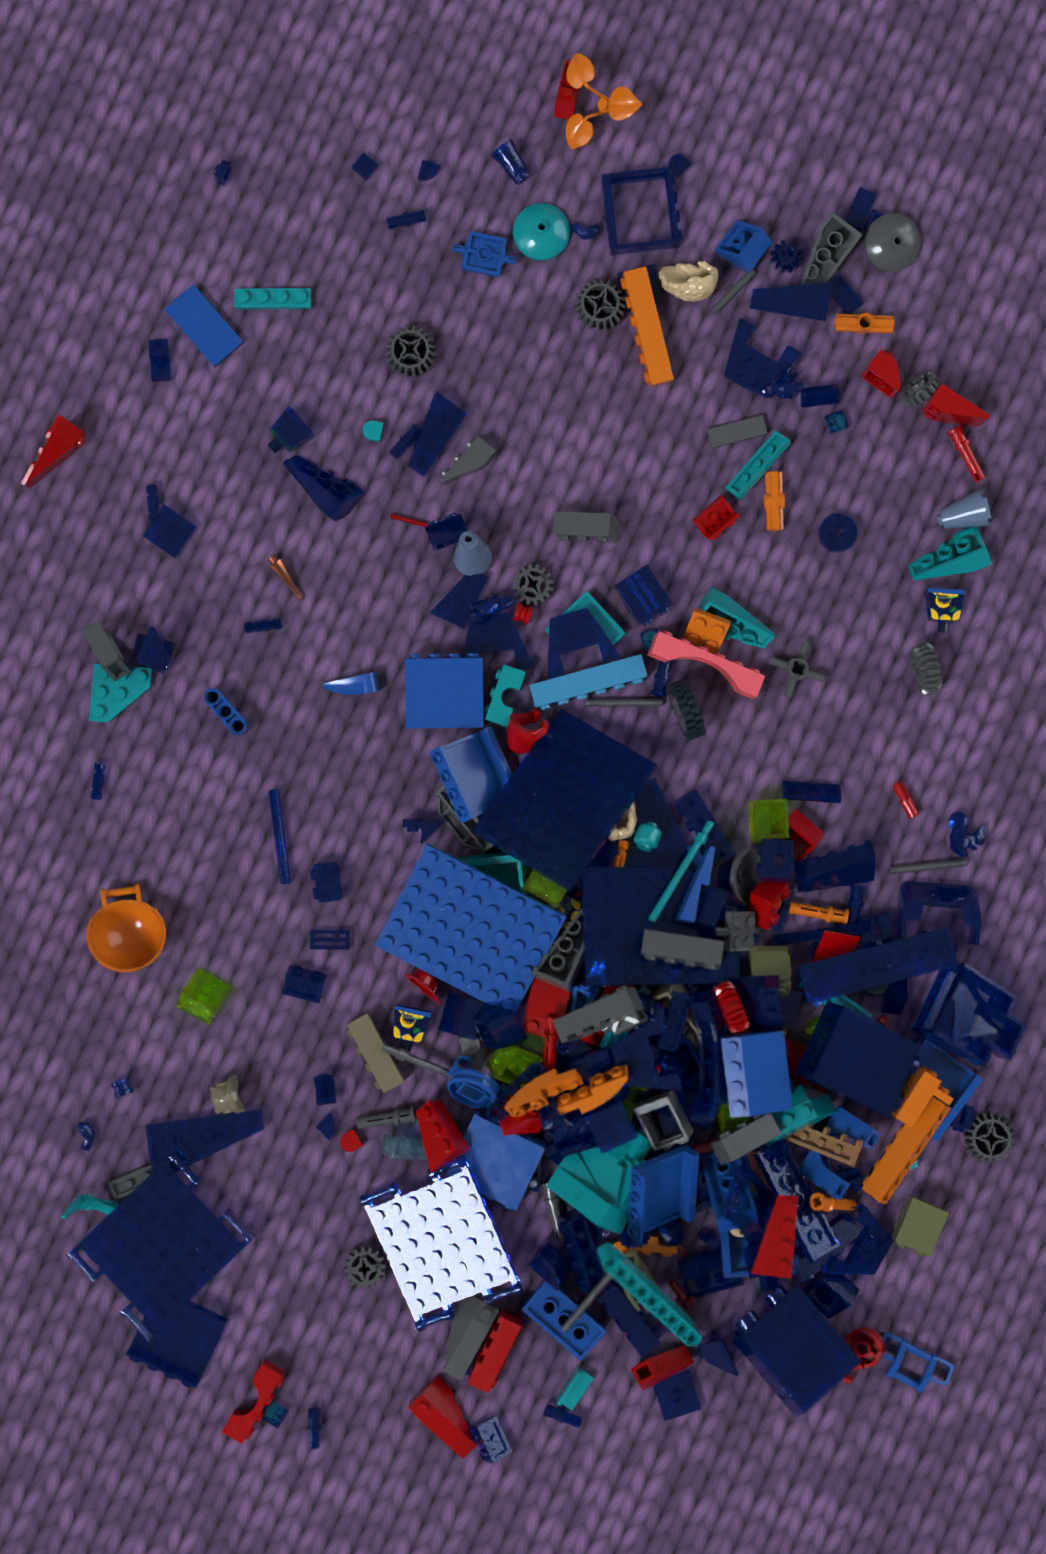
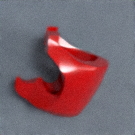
(522, 739)

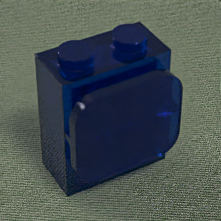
(643, 596)

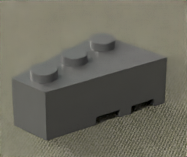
(586, 527)
(745, 1138)

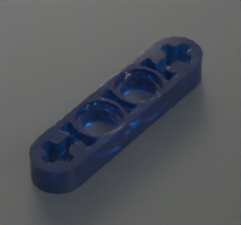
(512, 1090)

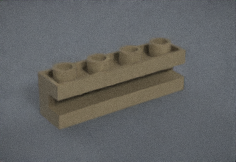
(370, 1046)

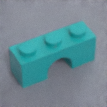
(508, 679)

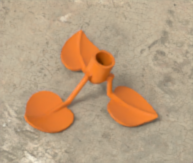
(619, 105)

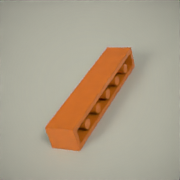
(647, 326)
(904, 1152)

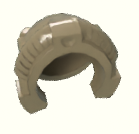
(225, 1096)

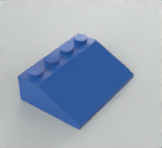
(756, 1073)

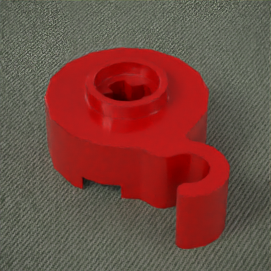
(870, 1357)

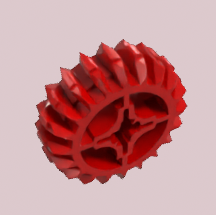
(731, 1007)

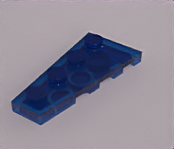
(437, 429)

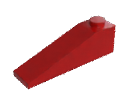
(62, 442)

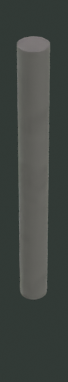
(623, 702)
(928, 866)
(586, 1302)

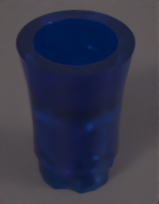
(511, 162)

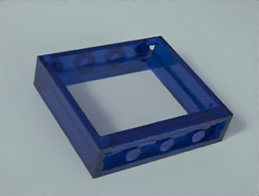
(671, 197)

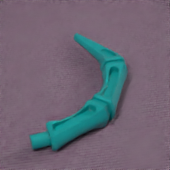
(88, 1202)

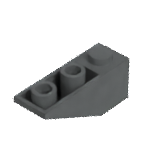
(471, 461)

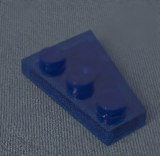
(454, 605)

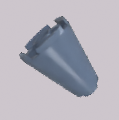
(966, 512)
(472, 554)

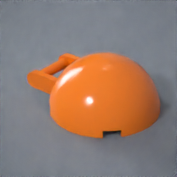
(126, 932)

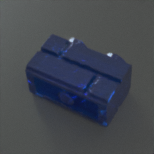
(327, 882)

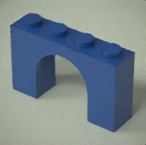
(817, 1166)

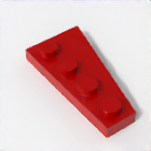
(777, 1246)

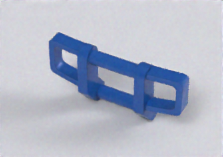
(931, 1358)

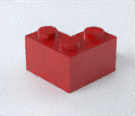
(766, 901)

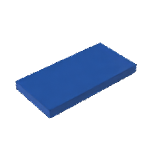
(204, 326)

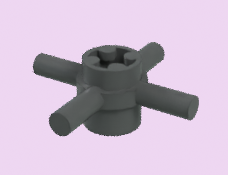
(802, 666)

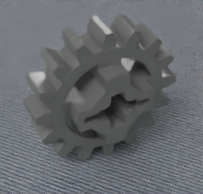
(919, 389)
(543, 578)
(373, 1266)

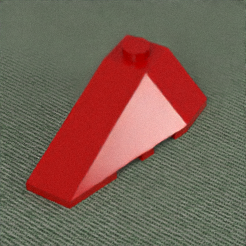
(442, 1415)

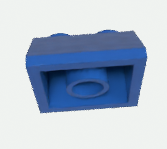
(743, 245)

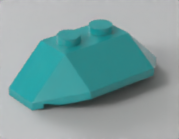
(808, 1108)

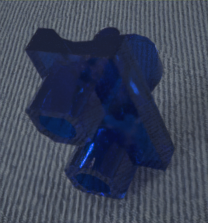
(852, 1176)

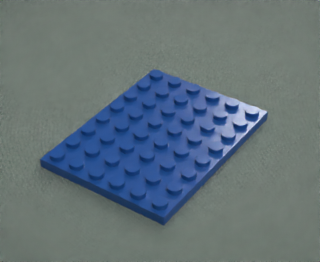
(470, 929)

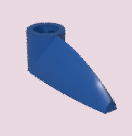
(354, 685)

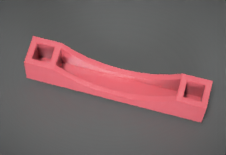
(743, 680)

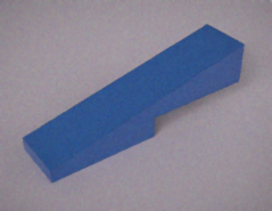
(700, 879)

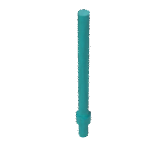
(700, 840)

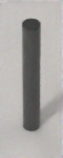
(732, 292)

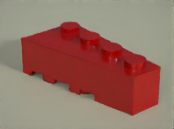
(495, 1350)

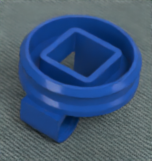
(485, 1087)

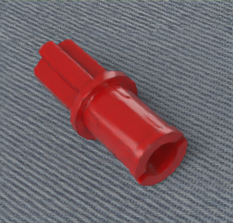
(905, 799)

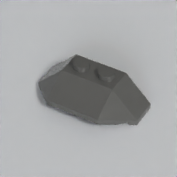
(462, 831)

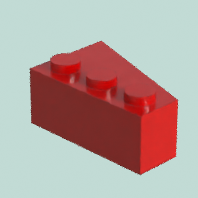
(439, 1134)

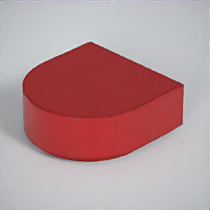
(350, 1141)

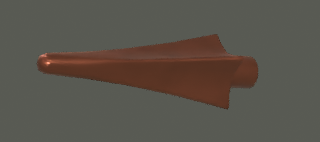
(279, 568)

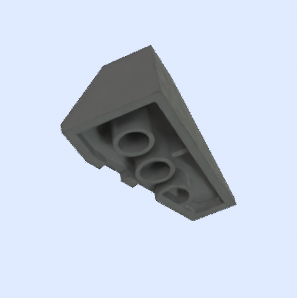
(831, 248)

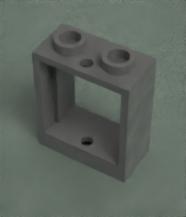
(106, 651)
(643, 1113)

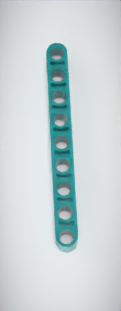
(649, 1294)

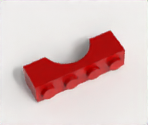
(241, 1421)

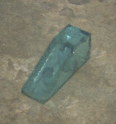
(403, 1147)

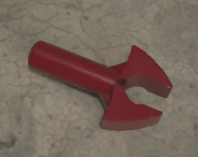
(682, 1300)

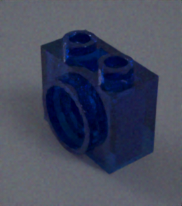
(768, 868)

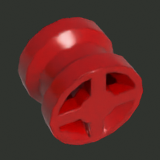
(523, 613)

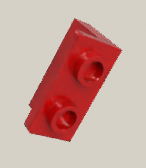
(715, 518)

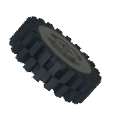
(686, 709)

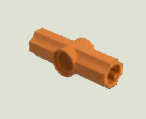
(876, 323)
(774, 501)

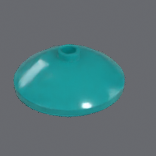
(545, 243)

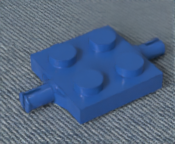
(484, 254)

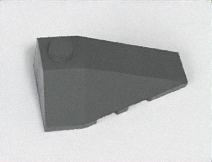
(467, 1333)

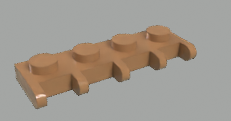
(827, 1145)

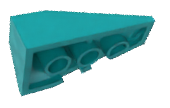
(958, 556)
(742, 625)

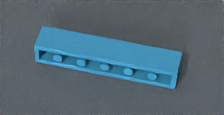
(588, 681)

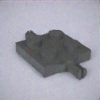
(738, 931)

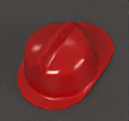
(425, 982)

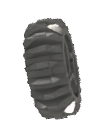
(592, 302)
(404, 356)
(926, 669)
(989, 1128)

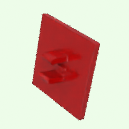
(835, 944)

